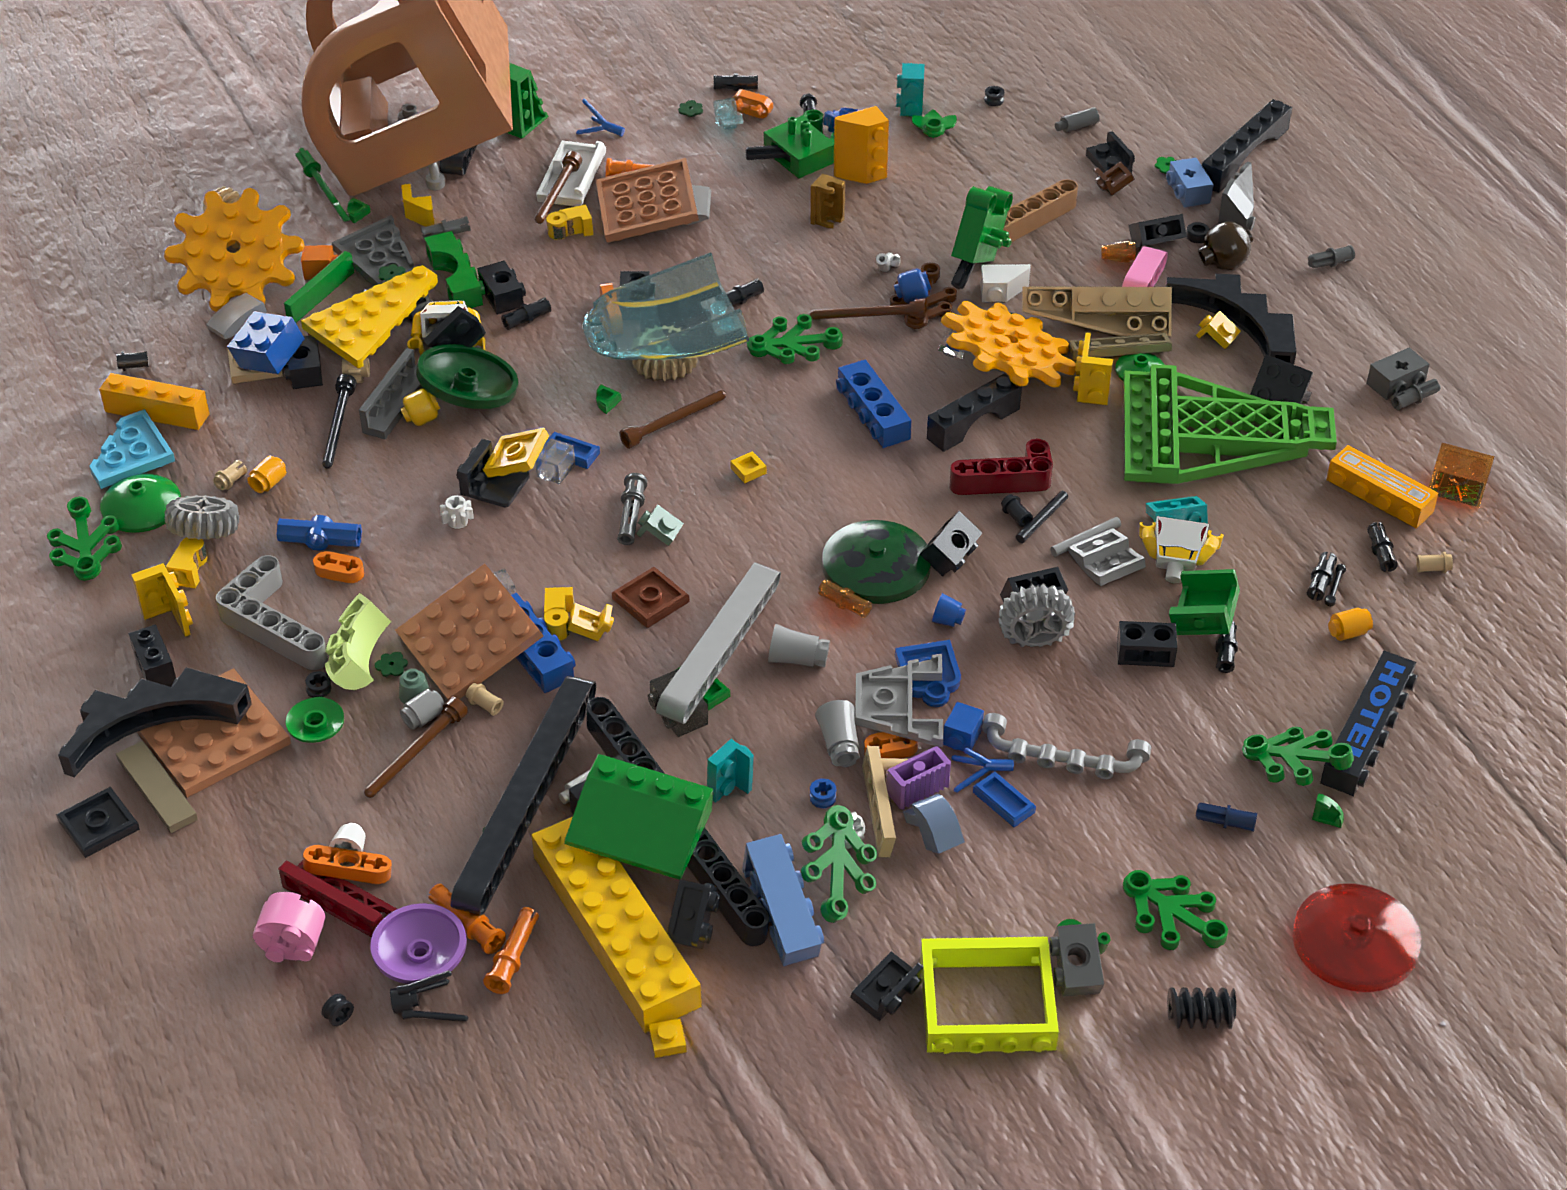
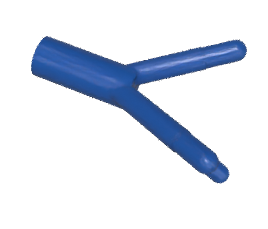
(608, 126)
(988, 765)

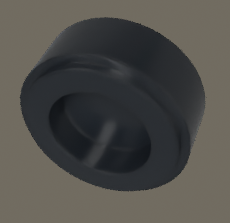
(1196, 232)

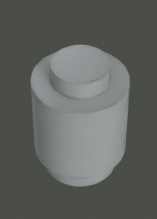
(422, 709)

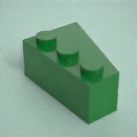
(525, 103)

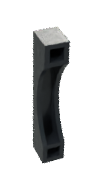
(1225, 161)

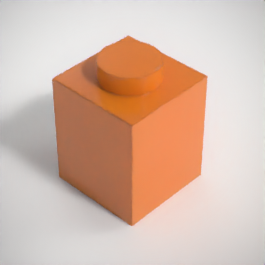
(315, 259)

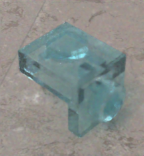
(726, 113)

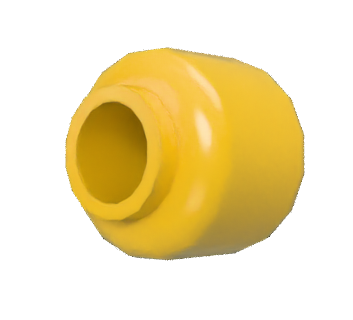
(420, 407)

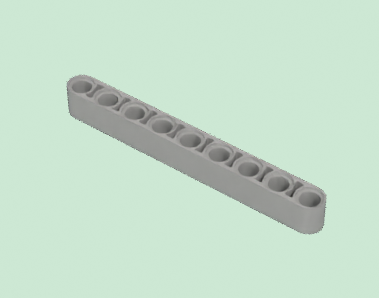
(718, 643)

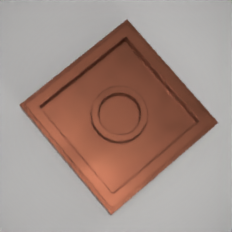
(650, 597)

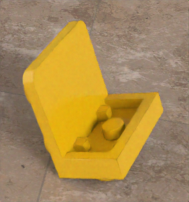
(1093, 377)
(159, 594)

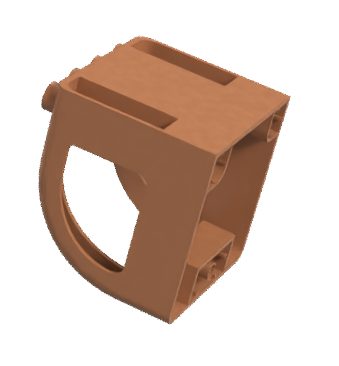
(457, 50)

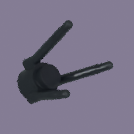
(406, 997)

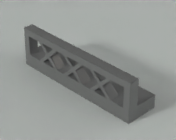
(388, 397)

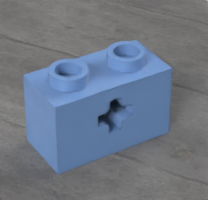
(1190, 182)

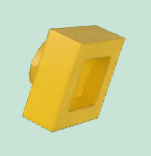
(748, 467)
(667, 1038)

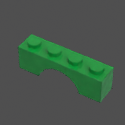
(447, 255)

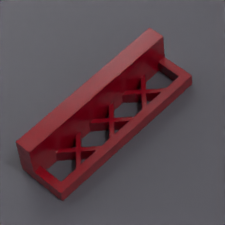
(335, 901)

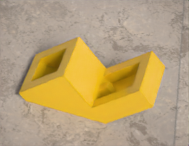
(417, 208)

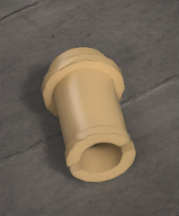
(226, 478)
(1434, 562)
(479, 695)

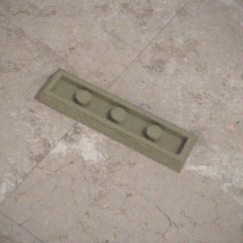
(1124, 345)
(156, 787)

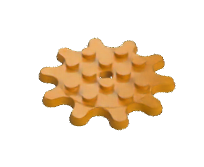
(228, 273)
(1009, 344)

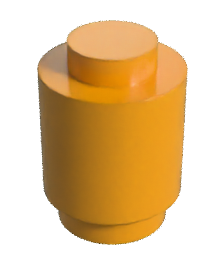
(266, 474)
(1350, 623)

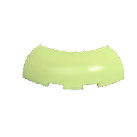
(353, 643)

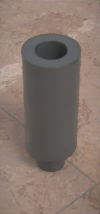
(1078, 120)

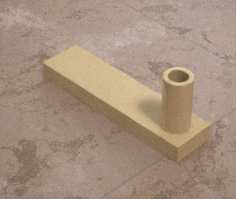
(874, 774)

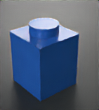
(963, 727)

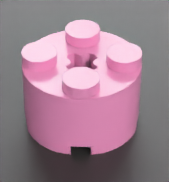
(288, 927)

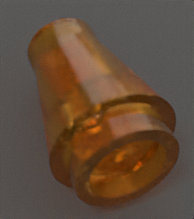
(1120, 251)

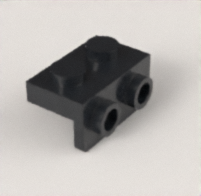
(886, 985)

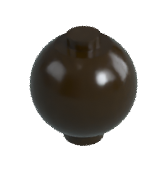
(1226, 246)

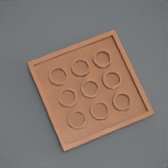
(646, 200)
(469, 633)
(209, 750)

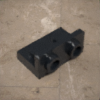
(1110, 153)
(457, 329)

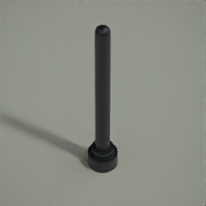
(345, 387)

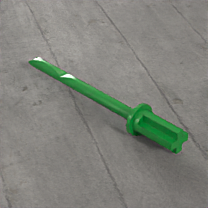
(312, 169)

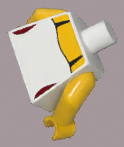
(430, 317)
(1178, 545)

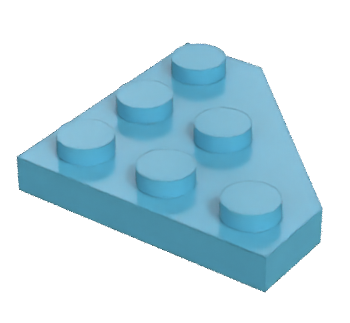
(131, 450)

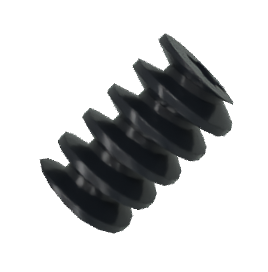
(1201, 1007)

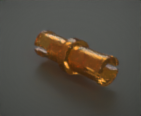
(844, 598)

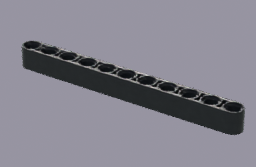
(522, 797)
(708, 861)

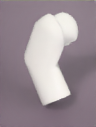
(887, 260)

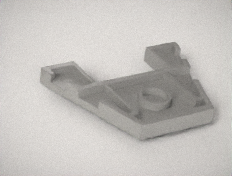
(886, 700)

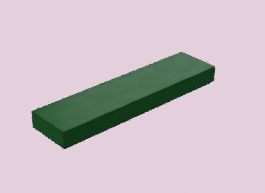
(319, 287)

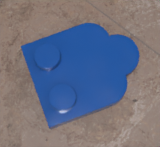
(932, 692)

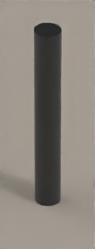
(1042, 516)

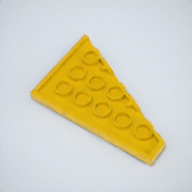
(365, 320)

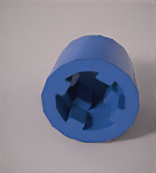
(948, 611)

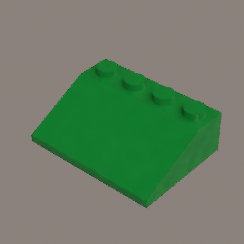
(639, 816)

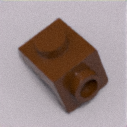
(1114, 178)

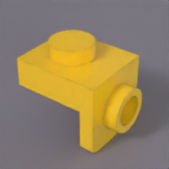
(1219, 328)
(590, 622)

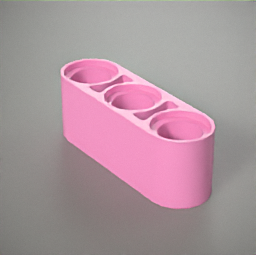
(1146, 268)

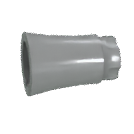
(797, 648)
(839, 731)

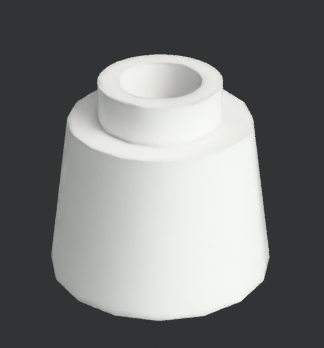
(349, 837)

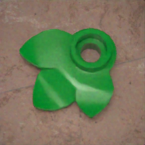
(933, 124)

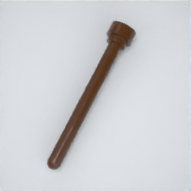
(571, 163)
(916, 309)
(632, 435)
(453, 711)

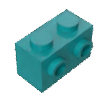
(912, 89)

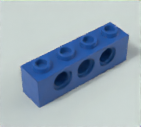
(874, 403)
(546, 658)

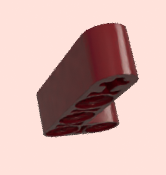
(1004, 475)

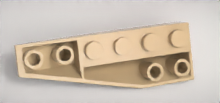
(1104, 309)

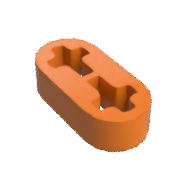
(753, 104)
(338, 567)
(891, 745)

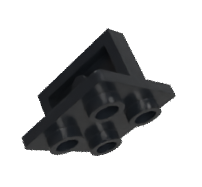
(1282, 381)

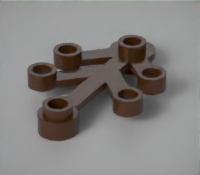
(948, 295)

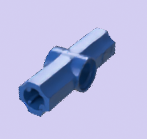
(319, 532)

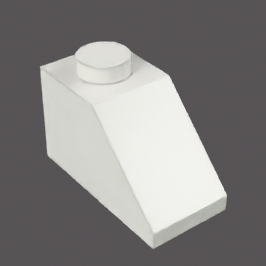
(1003, 282)

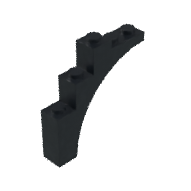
(1249, 311)
(150, 704)

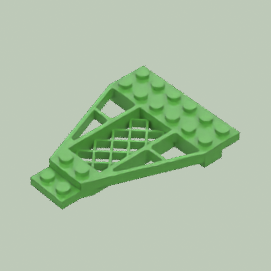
(1156, 438)

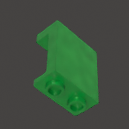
(1206, 602)

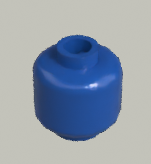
(912, 285)

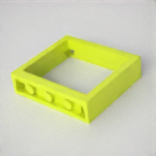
(988, 953)

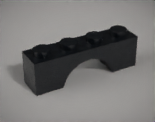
(950, 423)

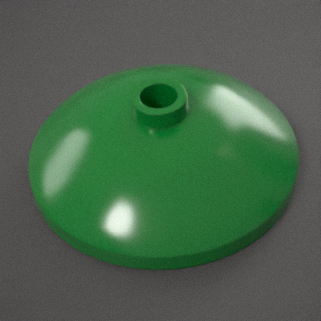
(139, 502)

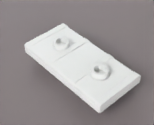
(580, 181)

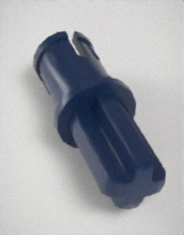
(1226, 816)

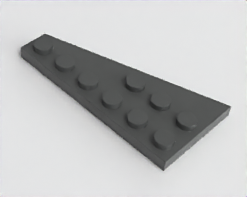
(378, 247)

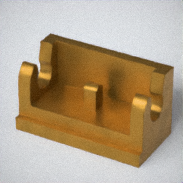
(827, 201)

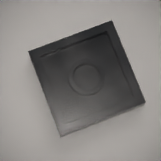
(97, 822)

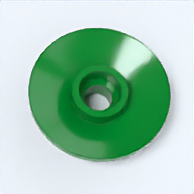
(1136, 362)
(314, 720)

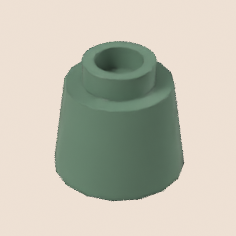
(411, 684)

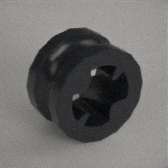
(994, 96)
(318, 677)
(337, 1009)

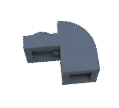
(936, 823)

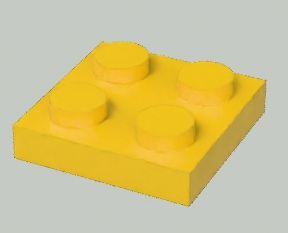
(516, 452)

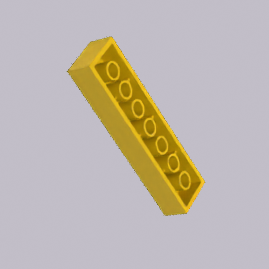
(619, 928)

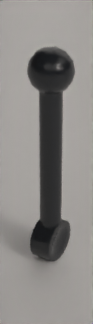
(1330, 599)

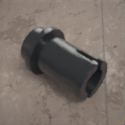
(808, 102)
(132, 360)
(1012, 506)

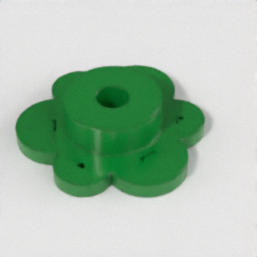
(1163, 164)

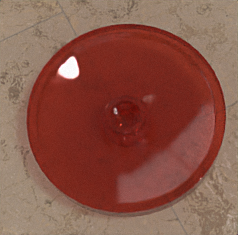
(1356, 937)

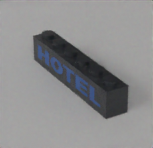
(1370, 720)

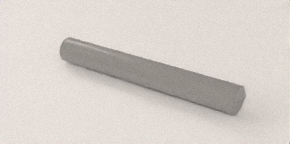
(1062, 547)

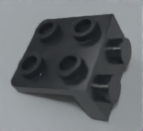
(493, 490)
(692, 913)

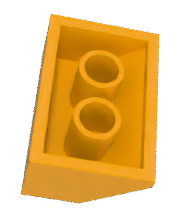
(861, 146)

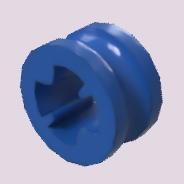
(826, 786)

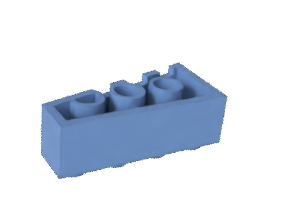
(780, 889)

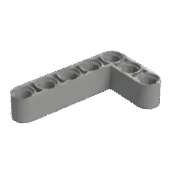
(243, 609)

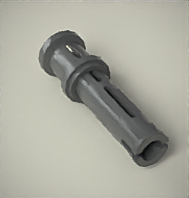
(626, 530)

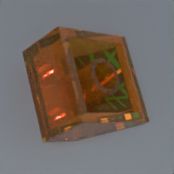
(1461, 474)

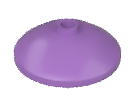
(417, 932)

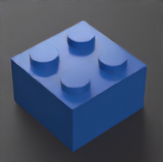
(266, 342)

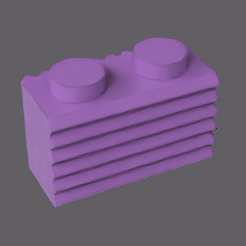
(918, 777)

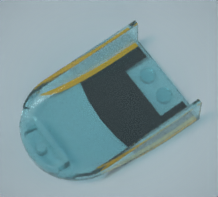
(666, 316)

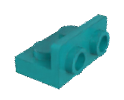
(1181, 508)
(730, 768)

